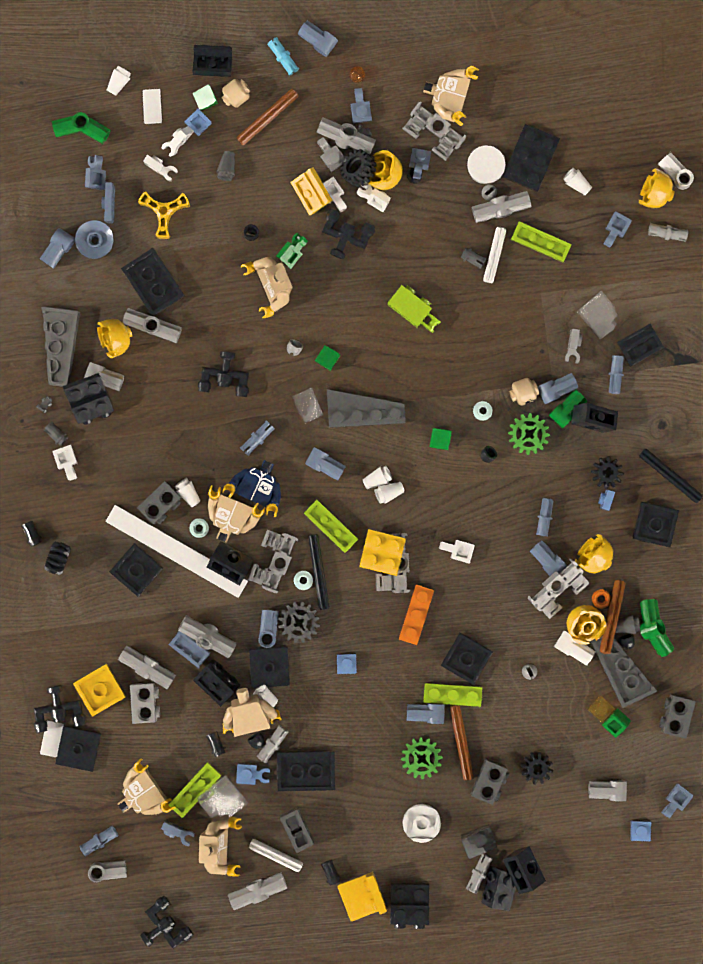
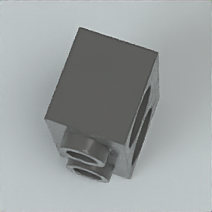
(156, 498)
(683, 716)
(485, 780)
(297, 829)

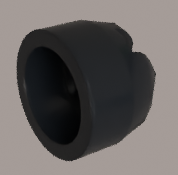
(410, 176)
(251, 229)
(488, 454)
(627, 641)
(256, 741)

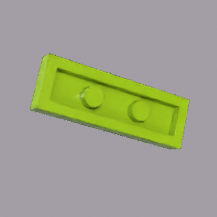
(541, 242)
(330, 526)
(452, 694)
(198, 785)

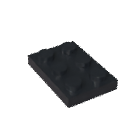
(531, 158)
(152, 282)
(306, 771)

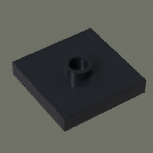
(655, 524)
(136, 570)
(466, 658)
(269, 667)
(78, 748)

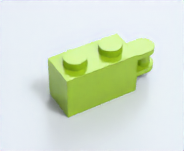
(413, 308)

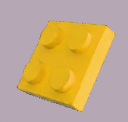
(382, 552)
(99, 690)

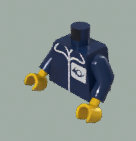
(257, 486)

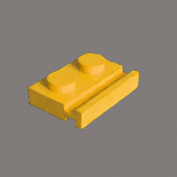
(311, 191)

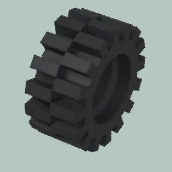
(351, 164)

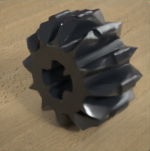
(614, 469)
(57, 558)
(538, 775)

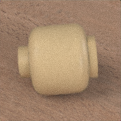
(235, 93)
(524, 391)

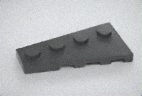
(60, 343)
(358, 410)
(625, 677)

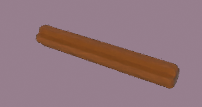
(267, 117)
(612, 616)
(461, 742)

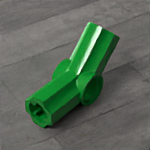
(92, 128)
(654, 628)

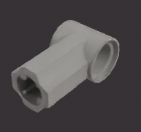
(110, 378)
(614, 790)
(110, 870)

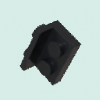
(217, 682)

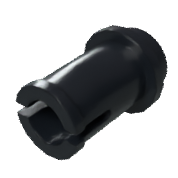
(31, 533)
(216, 744)
(330, 872)

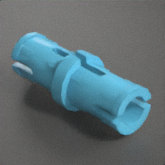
(283, 56)

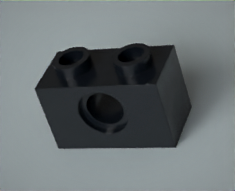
(594, 417)
(230, 563)
(524, 870)

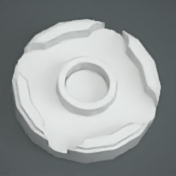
(486, 164)
(421, 823)

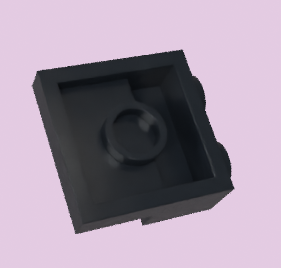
(88, 399)
(409, 905)

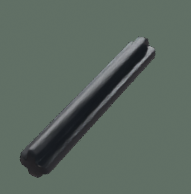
(670, 475)
(318, 571)

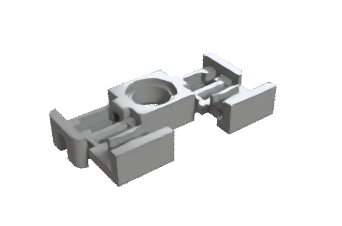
(423, 117)
(569, 576)
(272, 577)
(398, 582)

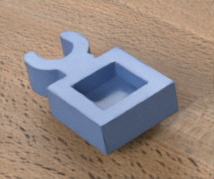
(248, 774)

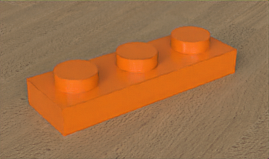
(416, 614)

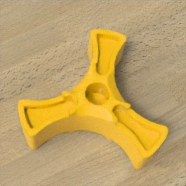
(164, 211)

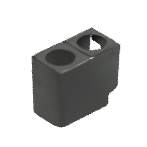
(478, 841)

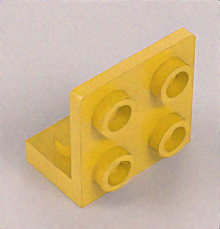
(362, 896)

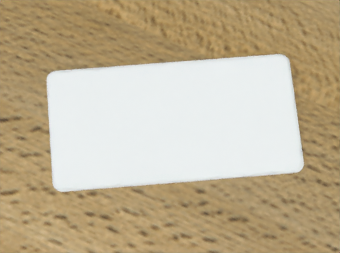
(152, 106)
(51, 739)

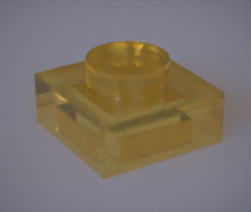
(601, 708)

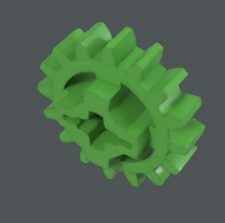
(522, 427)
(415, 764)

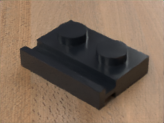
(640, 345)

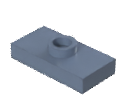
(108, 202)
(189, 649)

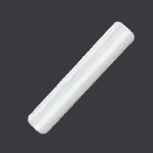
(494, 255)
(275, 855)

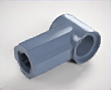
(321, 41)
(60, 243)
(554, 389)
(321, 462)
(550, 562)
(268, 625)
(430, 713)

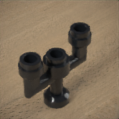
(346, 234)
(224, 377)
(58, 711)
(164, 925)

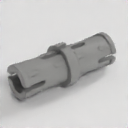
(668, 232)
(272, 744)
(479, 873)

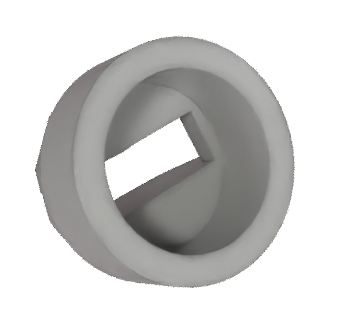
(492, 195)
(294, 347)
(525, 673)

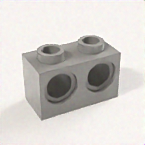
(139, 702)

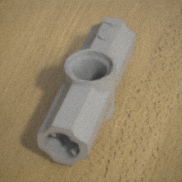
(345, 135)
(501, 207)
(140, 321)
(207, 636)
(147, 667)
(257, 891)

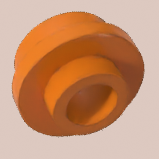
(605, 603)

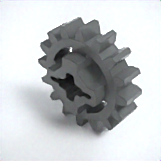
(288, 629)

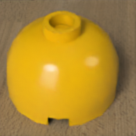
(387, 171)
(657, 190)
(114, 336)
(595, 555)
(585, 624)

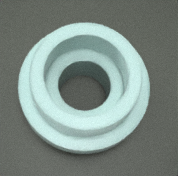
(478, 415)
(194, 532)
(303, 574)

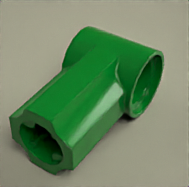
(563, 412)

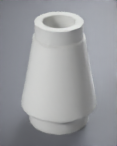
(118, 80)
(577, 181)
(378, 477)
(187, 491)
(388, 492)

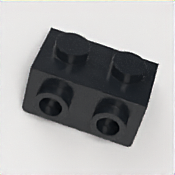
(212, 60)
(498, 889)

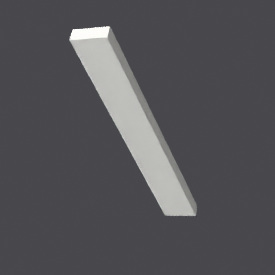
(170, 548)

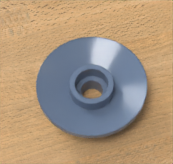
(85, 235)

